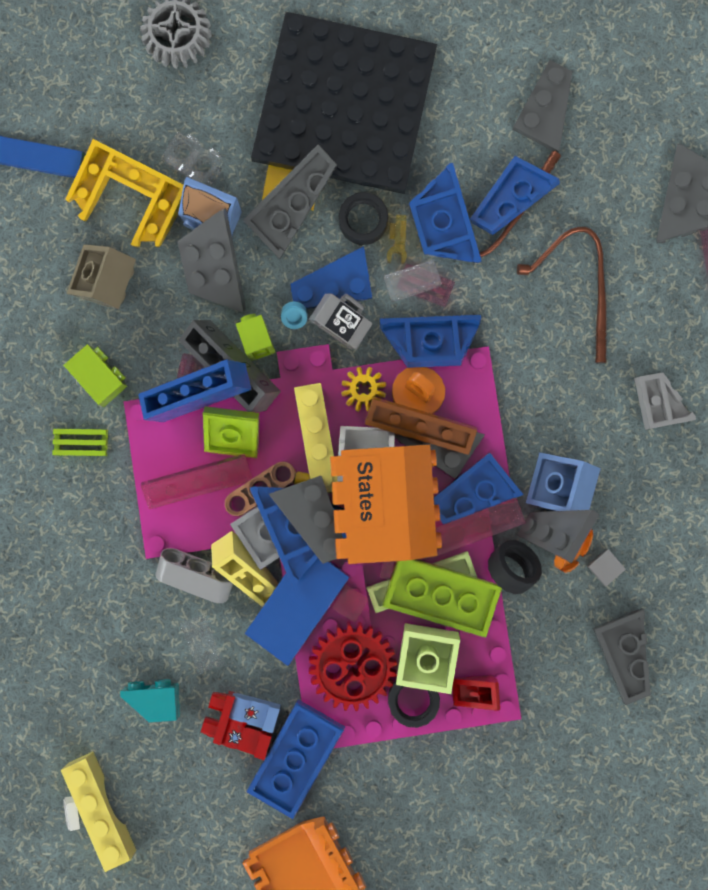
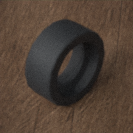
(377, 204)
(524, 557)
(412, 721)

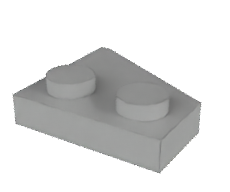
(660, 402)

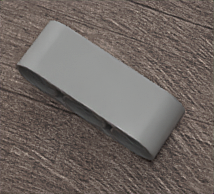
(192, 575)

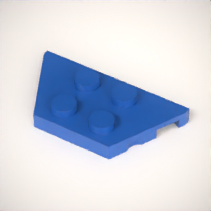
(444, 220)
(431, 339)
(290, 546)

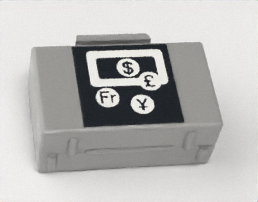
(341, 320)

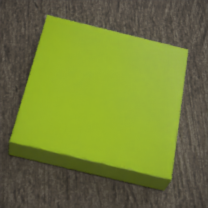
(231, 432)

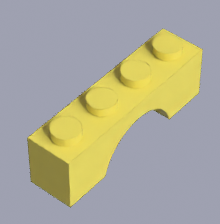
(315, 432)
(106, 832)

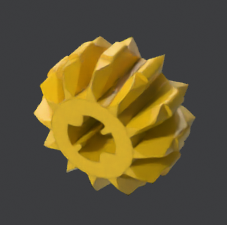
(364, 380)

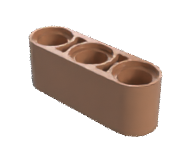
(268, 477)

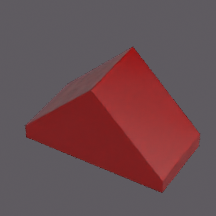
(476, 692)

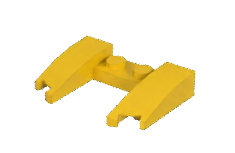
(106, 163)

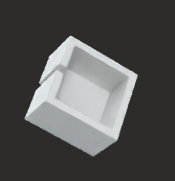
(363, 438)

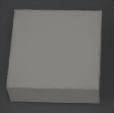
(606, 567)

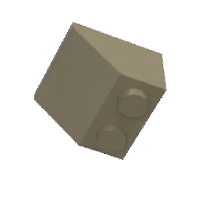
(101, 275)

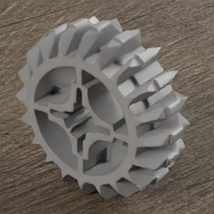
(155, 27)

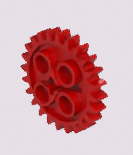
(372, 680)

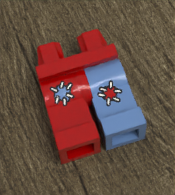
(244, 722)

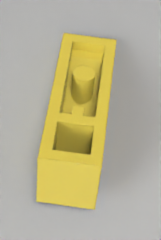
(237, 566)

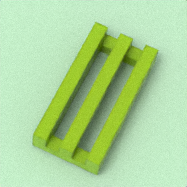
(57, 442)

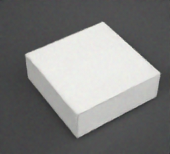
(71, 814)

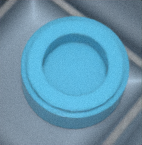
(294, 315)

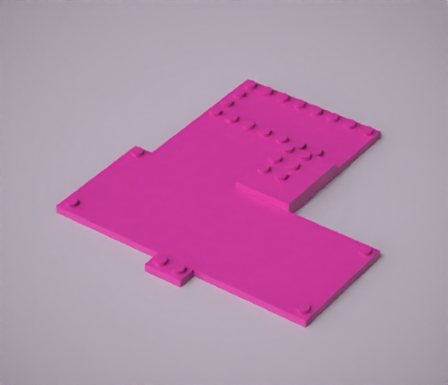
(202, 520)

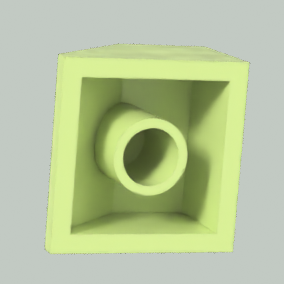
(428, 658)

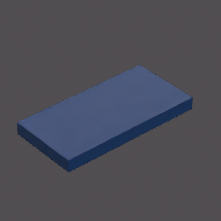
(296, 610)
(295, 759)

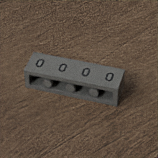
(212, 346)

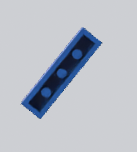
(195, 391)

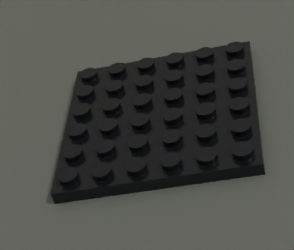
(350, 94)

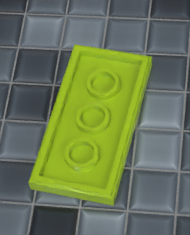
(442, 596)

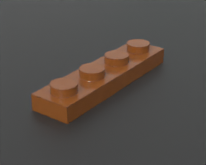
(420, 425)

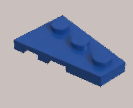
(512, 194)
(337, 278)
(475, 490)

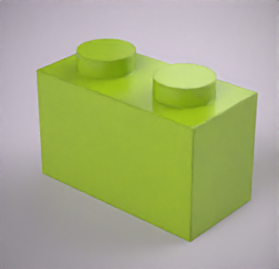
(255, 337)
(95, 374)

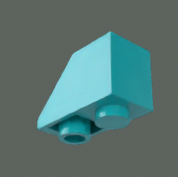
(153, 702)

